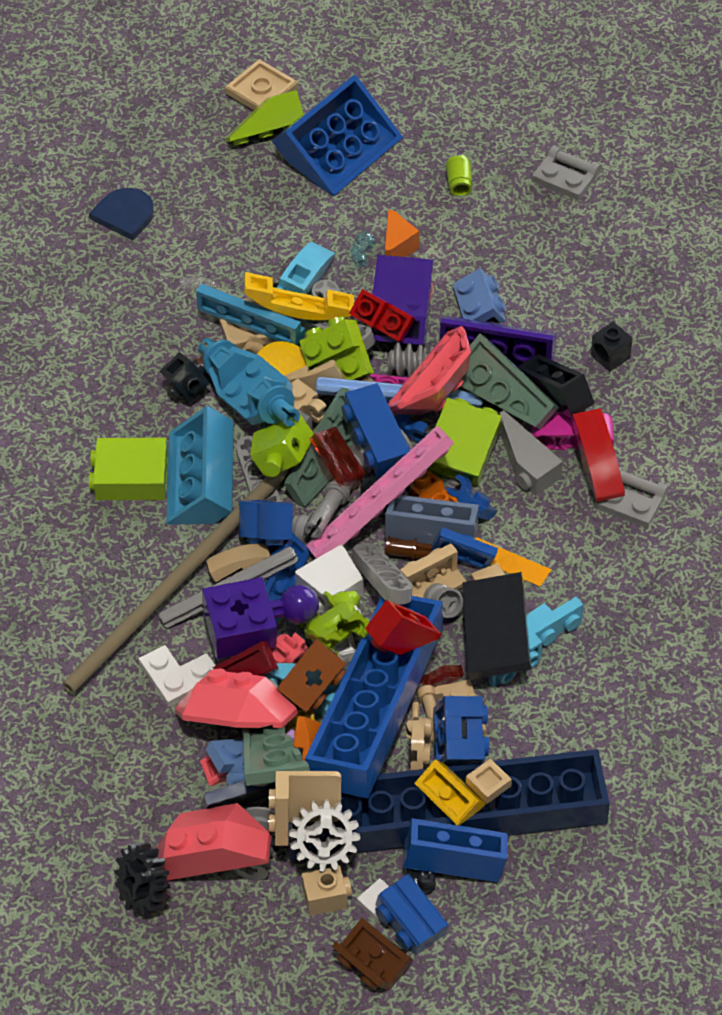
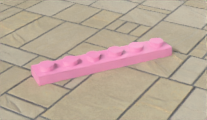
(382, 492)

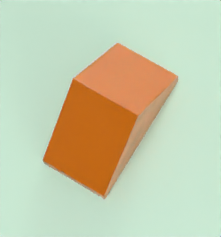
(400, 236)

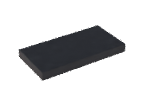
(496, 626)

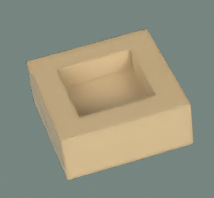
(488, 781)

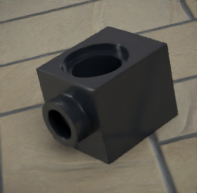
(611, 346)

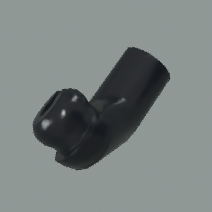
(424, 880)

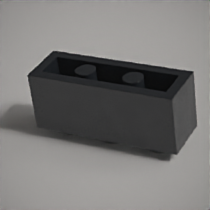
(560, 383)

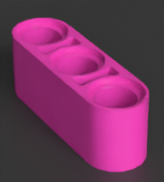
(559, 433)

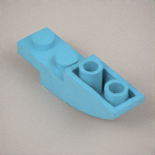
(306, 269)
(544, 628)

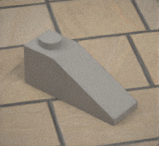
(531, 461)

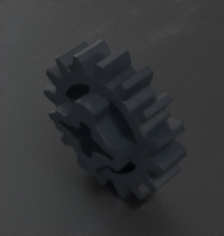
(142, 878)

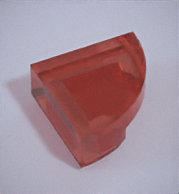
(444, 672)

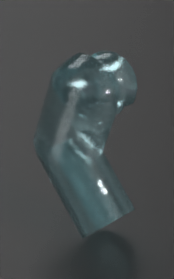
(362, 241)

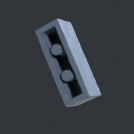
(424, 517)

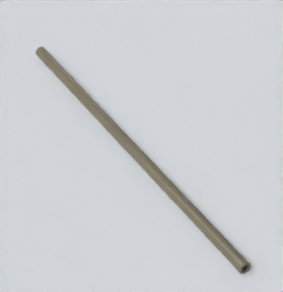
(169, 585)

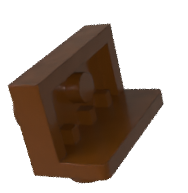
(373, 955)

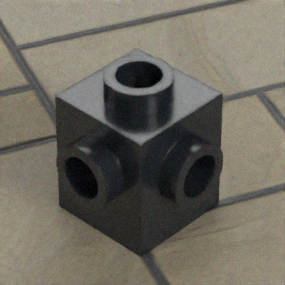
(185, 377)

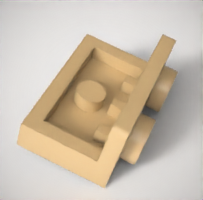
(436, 567)

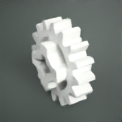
(339, 835)

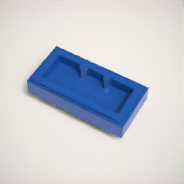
(469, 550)

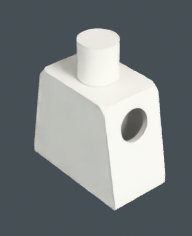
(331, 573)

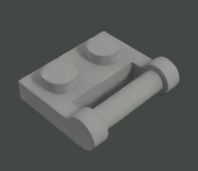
(563, 179)
(634, 506)

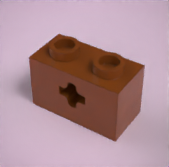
(295, 683)

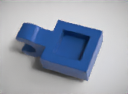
(466, 495)

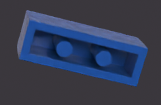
(374, 428)
(455, 850)

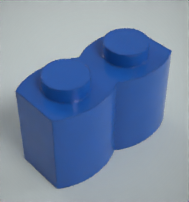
(265, 521)

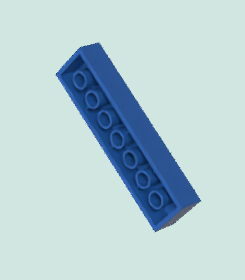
(371, 707)

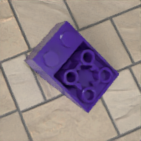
(406, 285)

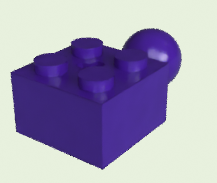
(243, 616)

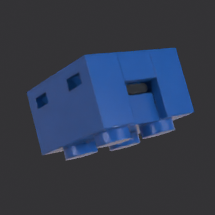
(460, 731)

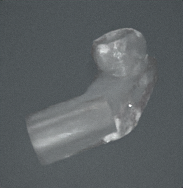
(194, 282)

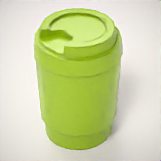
(459, 175)

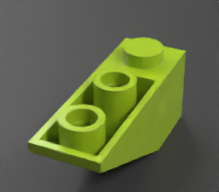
(271, 114)

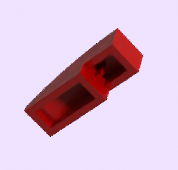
(598, 455)

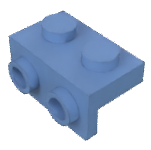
(479, 297)

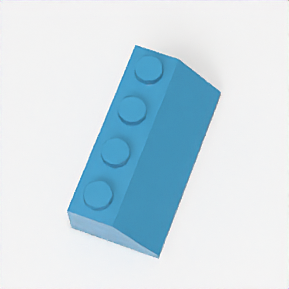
(200, 469)

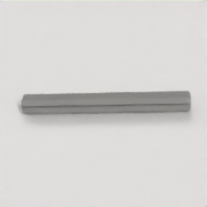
(264, 568)

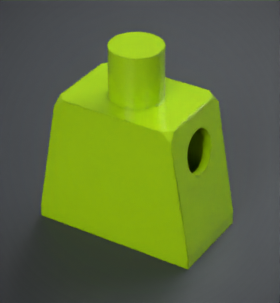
(280, 446)

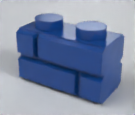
(410, 915)

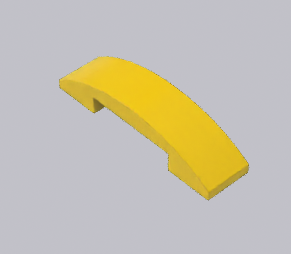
(296, 304)

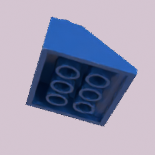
(338, 137)

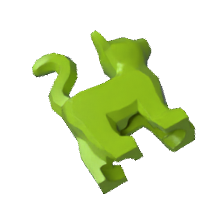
(338, 622)

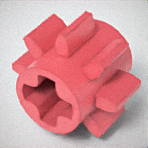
(289, 648)

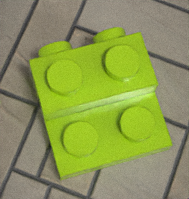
(338, 342)

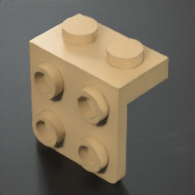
(297, 790)

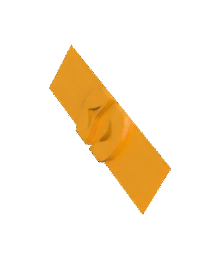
(514, 563)

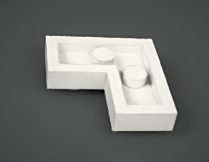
(169, 678)

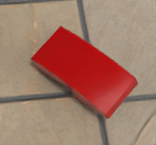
(382, 315)

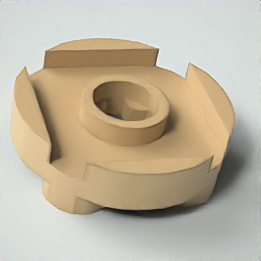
(420, 743)

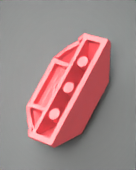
(435, 376)
(236, 701)
(213, 842)

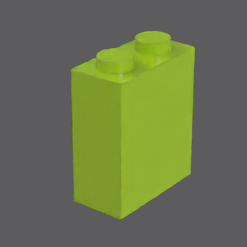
(473, 436)
(129, 469)

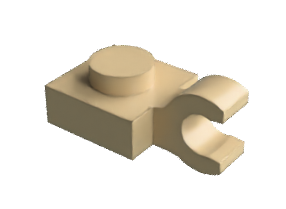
(307, 400)

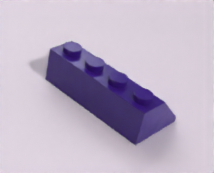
(514, 342)

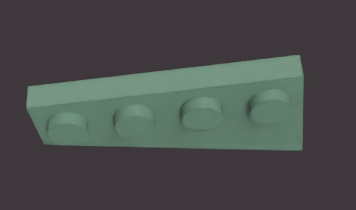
(505, 385)
(311, 473)
(267, 752)

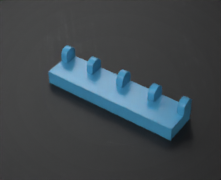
(249, 315)

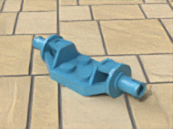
(249, 383)

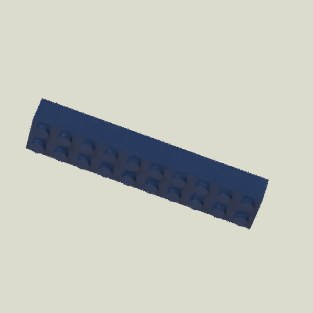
(543, 796)

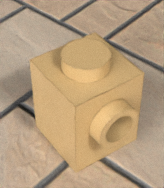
(325, 890)

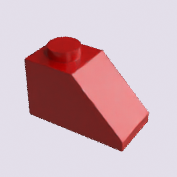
(400, 629)

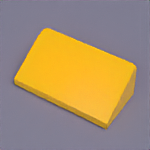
(449, 792)

